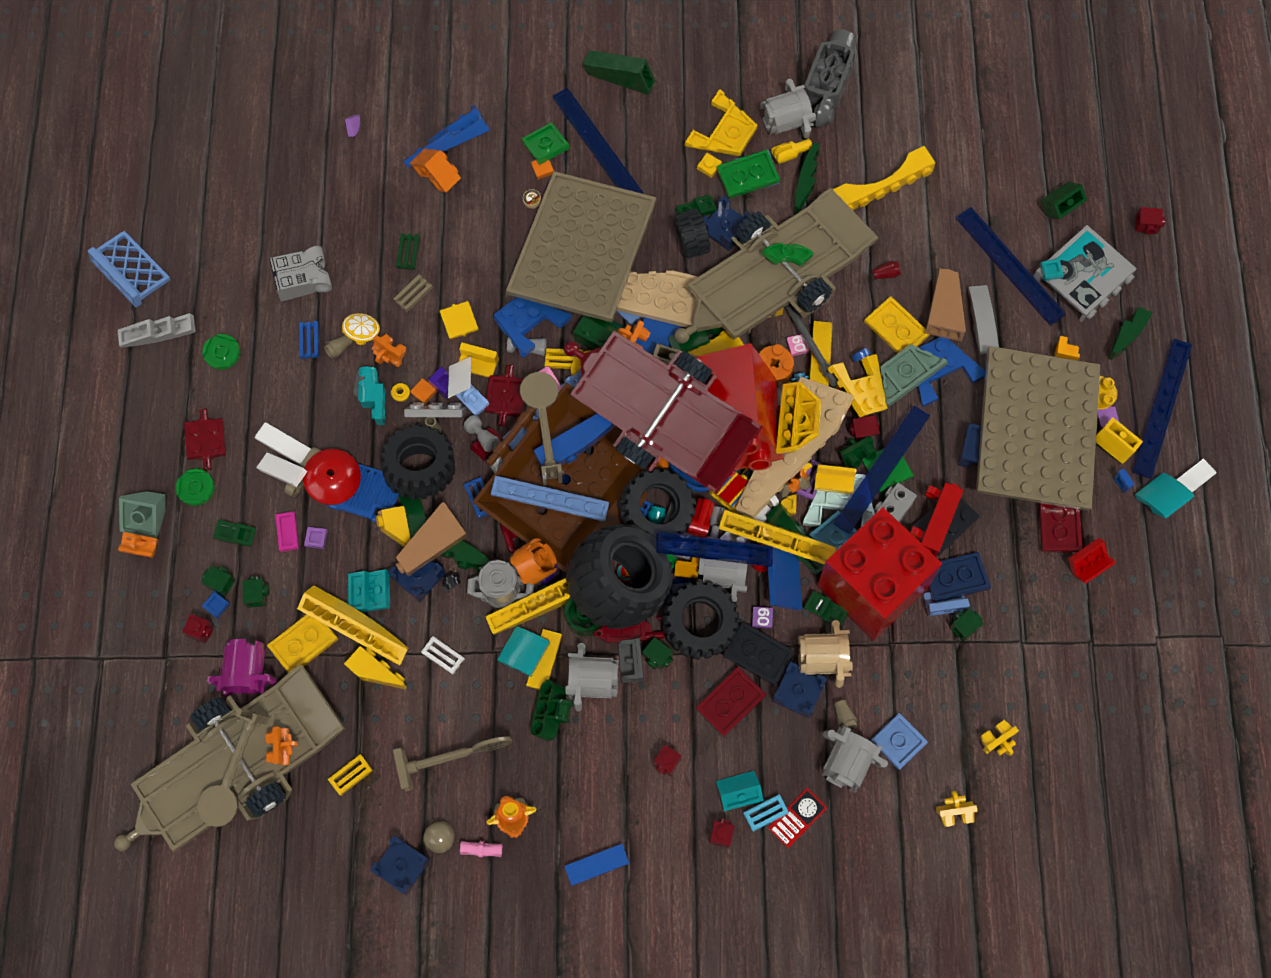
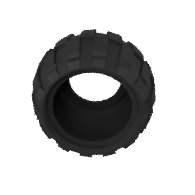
(601, 593)

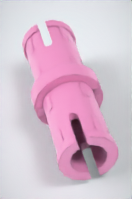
(481, 849)

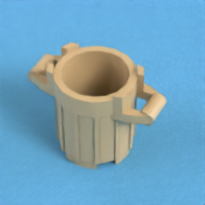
(826, 654)

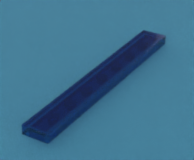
(595, 141)
(1011, 266)
(1162, 408)
(881, 470)

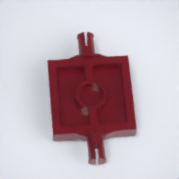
(504, 396)
(205, 439)

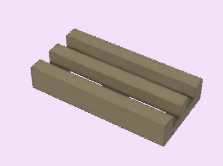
(402, 297)

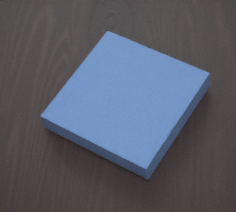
(899, 741)

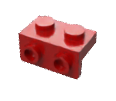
(1090, 561)

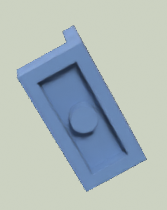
(945, 607)

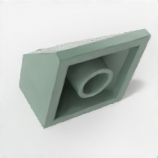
(142, 513)

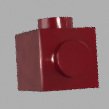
(1149, 220)
(865, 427)
(198, 629)
(667, 761)
(722, 833)

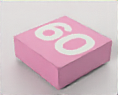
(797, 345)

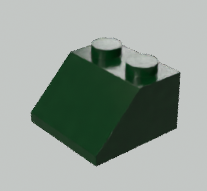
(594, 332)

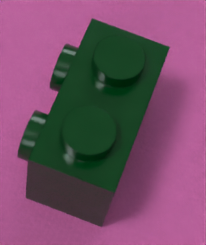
(1063, 200)

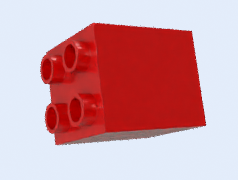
(751, 389)
(878, 573)

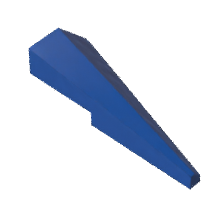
(453, 134)

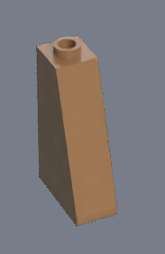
(946, 308)
(430, 541)

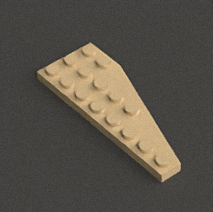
(660, 297)
(768, 482)

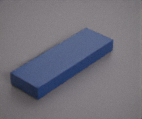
(596, 865)

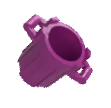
(242, 669)

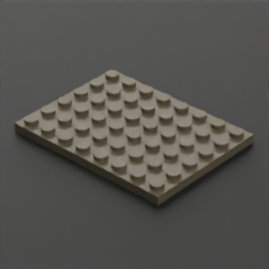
(582, 246)
(1038, 428)

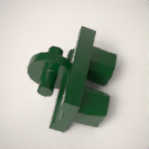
(856, 450)

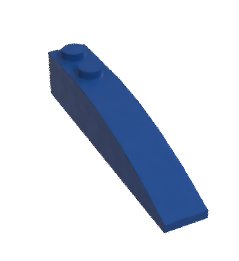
(576, 440)

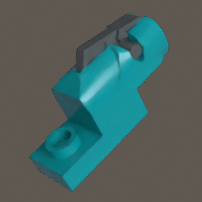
(371, 393)

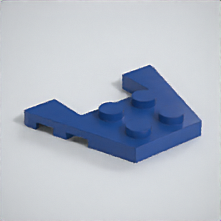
(522, 316)
(956, 360)

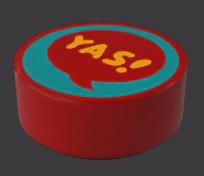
(622, 574)

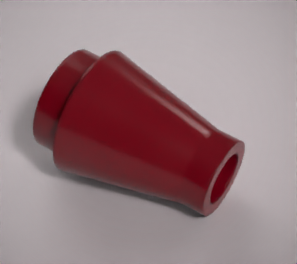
(887, 271)

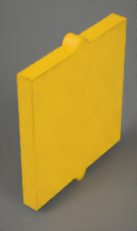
(459, 320)

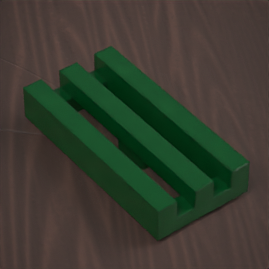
(409, 238)

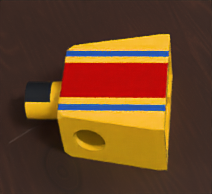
(732, 490)

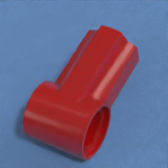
(700, 521)

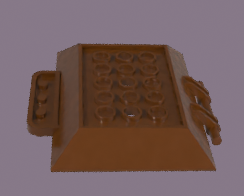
(592, 476)

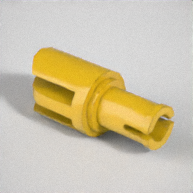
(790, 150)

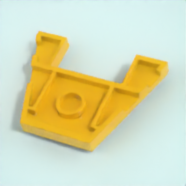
(730, 134)
(867, 391)

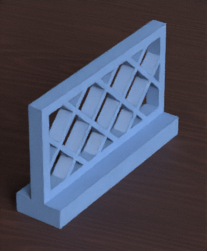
(114, 273)

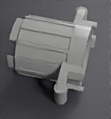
(789, 111)
(725, 574)
(498, 585)
(591, 677)
(850, 758)

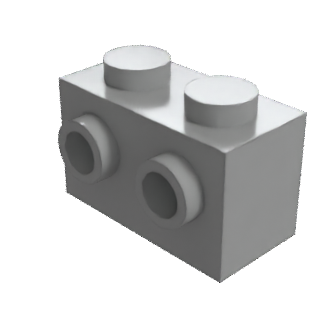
(897, 502)

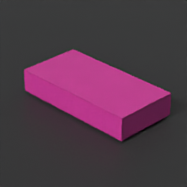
(287, 531)

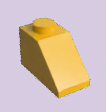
(394, 524)

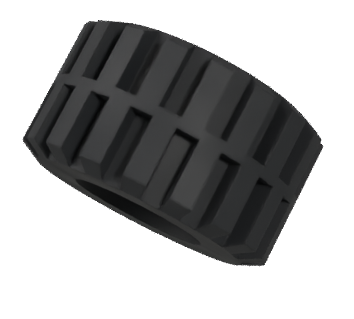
(692, 233)

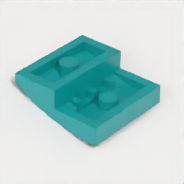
(1164, 495)
(369, 590)
(523, 651)

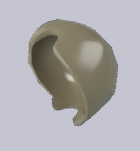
(439, 836)

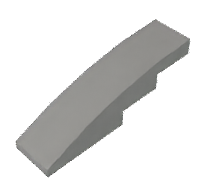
(983, 318)
(156, 331)

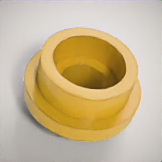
(400, 397)

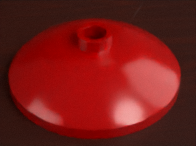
(334, 488)

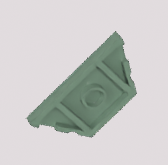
(908, 371)

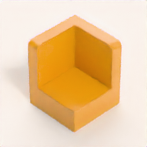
(1066, 350)
(687, 569)

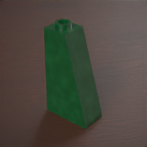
(620, 70)

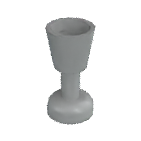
(540, 346)
(486, 438)
(715, 520)

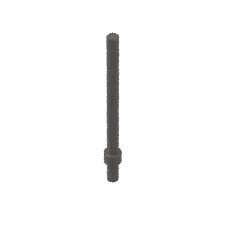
(811, 344)

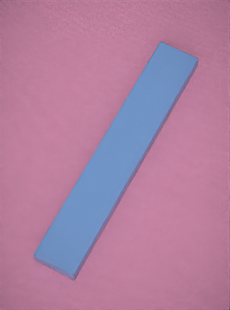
(549, 498)

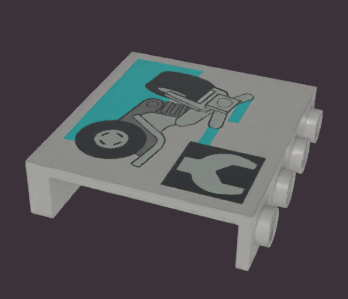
(1090, 272)

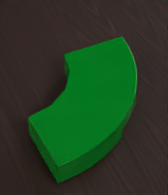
(787, 253)

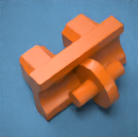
(637, 332)
(386, 352)
(138, 545)
(282, 746)

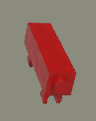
(941, 517)

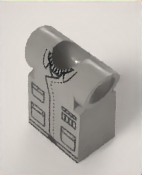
(300, 273)

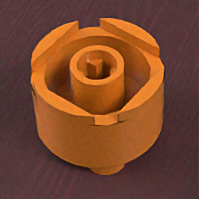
(781, 358)
(534, 561)

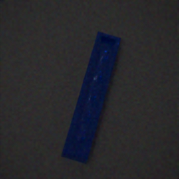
(714, 549)

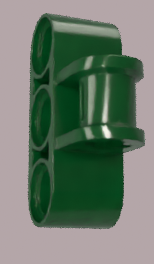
(550, 710)

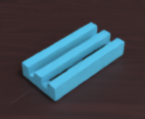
(750, 820)

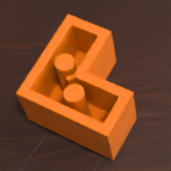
(436, 168)

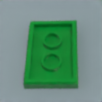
(748, 174)

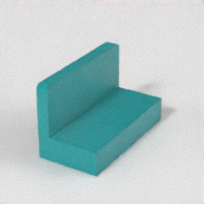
(739, 790)

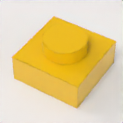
(708, 165)

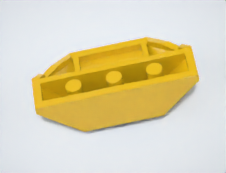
(798, 417)

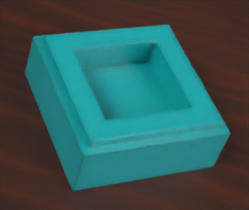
(1051, 269)

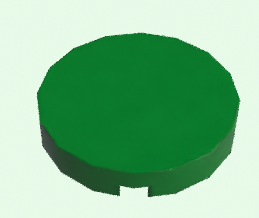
(221, 352)
(195, 487)

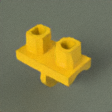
(991, 742)
(965, 808)

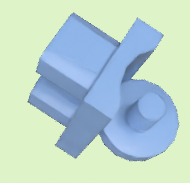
(473, 400)

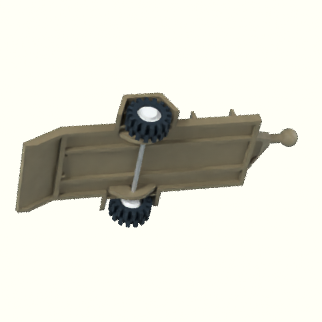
(752, 288)
(173, 788)

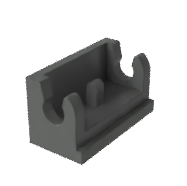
(630, 661)

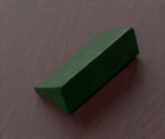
(695, 340)

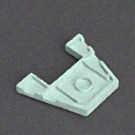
(834, 501)

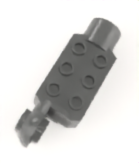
(830, 75)

